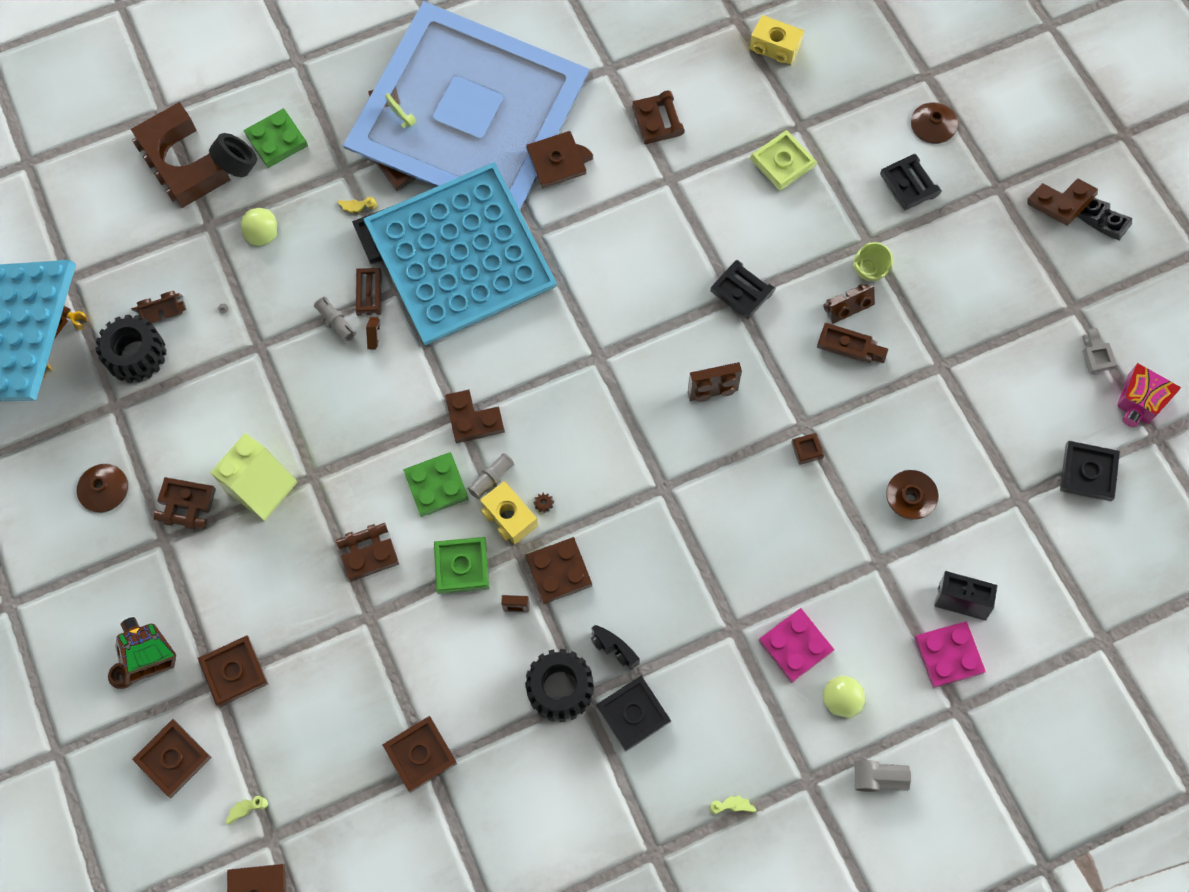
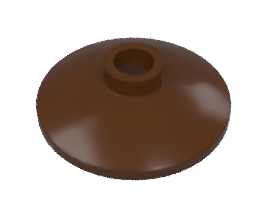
(934, 130)
(919, 486)
(109, 494)

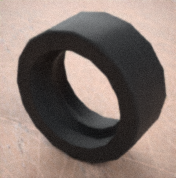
(232, 155)

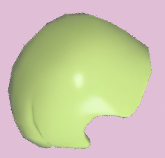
(259, 226)
(873, 261)
(844, 697)

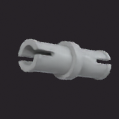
(334, 319)
(491, 476)

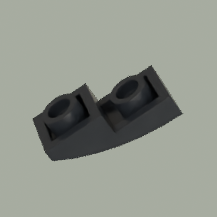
(1108, 222)
(609, 642)

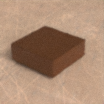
(807, 448)
(515, 603)

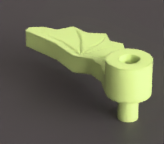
(408, 120)
(735, 804)
(243, 808)

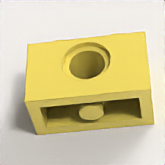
(776, 40)
(504, 499)

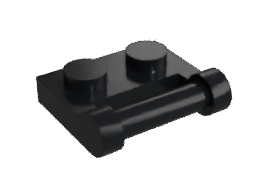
(905, 185)
(738, 294)

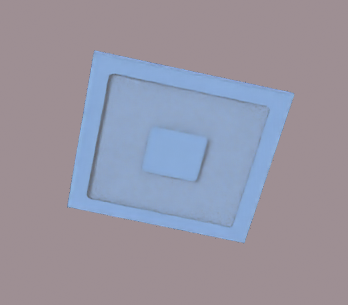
(472, 101)

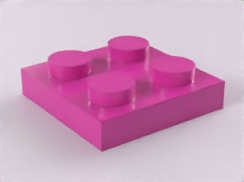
(796, 645)
(949, 654)

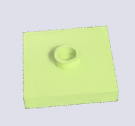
(783, 160)

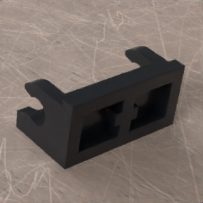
(966, 595)

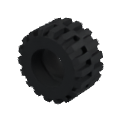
(121, 334)
(551, 664)

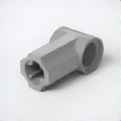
(872, 776)

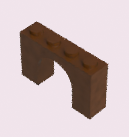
(183, 182)

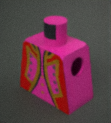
(1144, 395)

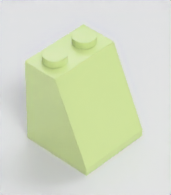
(253, 477)

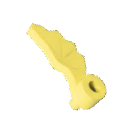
(357, 206)

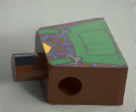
(142, 651)

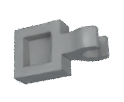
(1097, 355)

